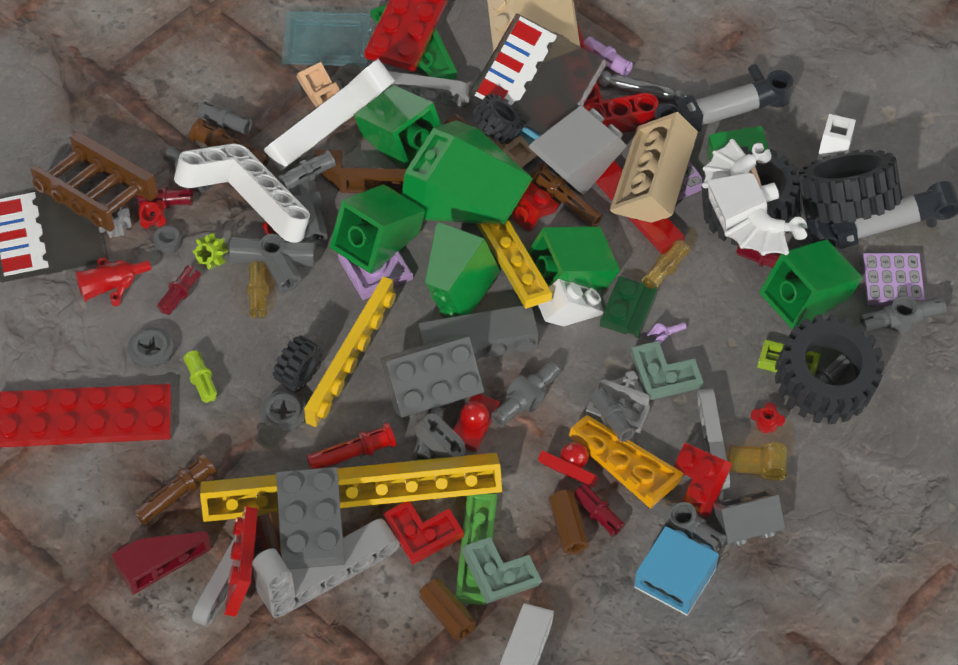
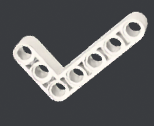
(329, 115)
(252, 181)
(528, 636)

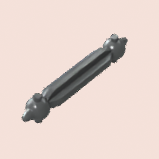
(640, 86)

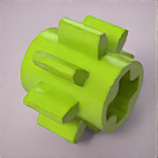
(211, 251)

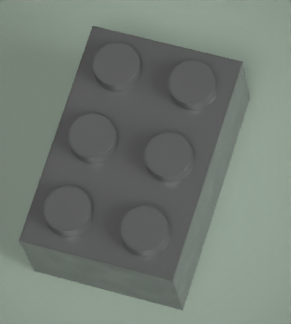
(432, 375)
(310, 518)

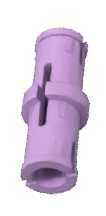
(609, 54)

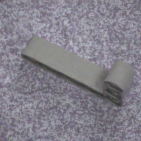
(288, 589)

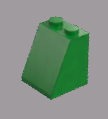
(397, 124)
(375, 226)
(574, 256)
(459, 270)
(809, 282)

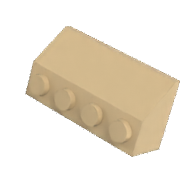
(655, 169)

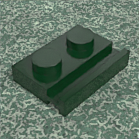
(628, 307)

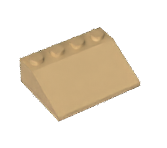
(551, 14)

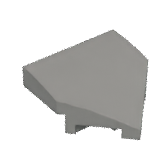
(629, 396)

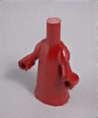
(108, 277)

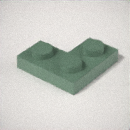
(663, 379)
(497, 578)

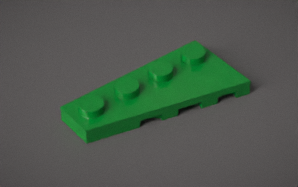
(435, 59)

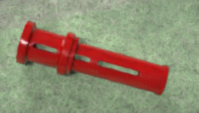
(364, 444)

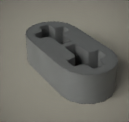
(439, 437)

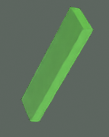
(477, 526)

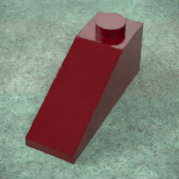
(156, 557)

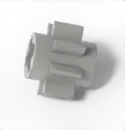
(121, 221)

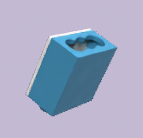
(676, 570)

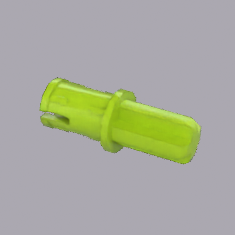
(200, 376)

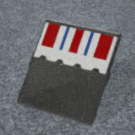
(539, 73)
(45, 236)

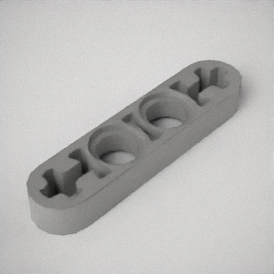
(447, 91)
(711, 427)
(215, 591)

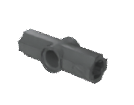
(311, 200)

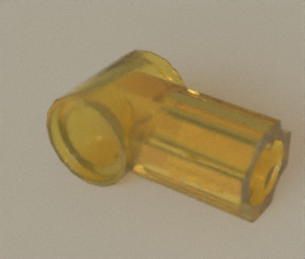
(766, 460)

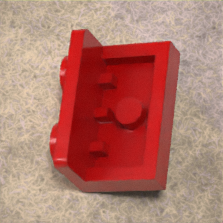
(532, 206)

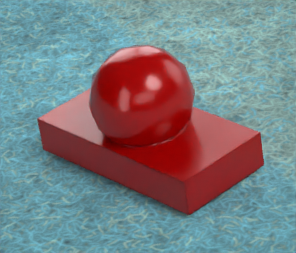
(475, 420)
(571, 461)

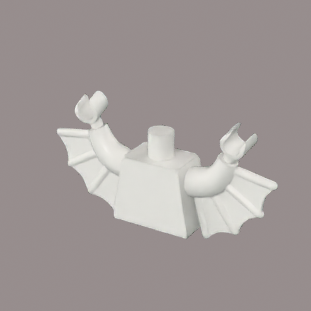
(743, 204)

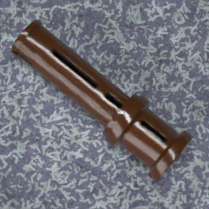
(216, 137)
(557, 186)
(185, 481)

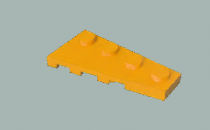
(630, 464)

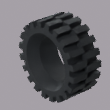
(775, 171)
(850, 186)
(816, 396)

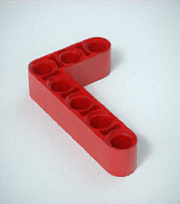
(623, 112)

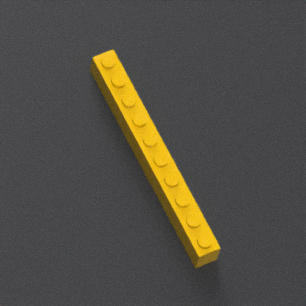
(363, 485)

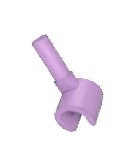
(662, 332)

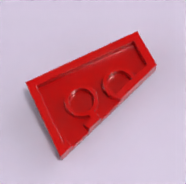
(242, 556)

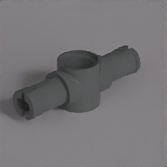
(914, 310)
(525, 394)
(695, 528)

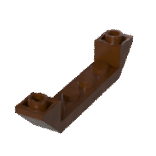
(360, 179)

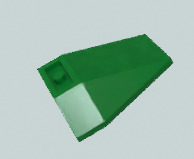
(464, 177)

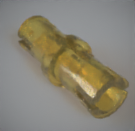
(676, 253)
(257, 290)

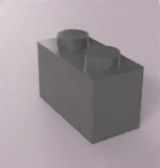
(749, 516)

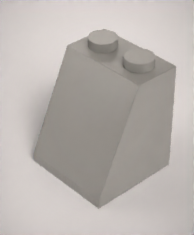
(580, 147)

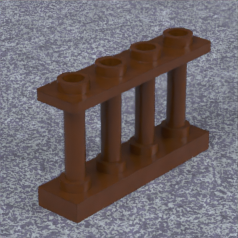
(100, 161)

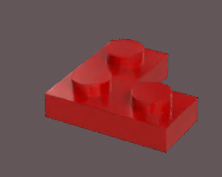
(707, 474)
(422, 538)

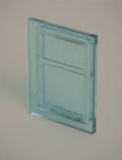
(325, 38)

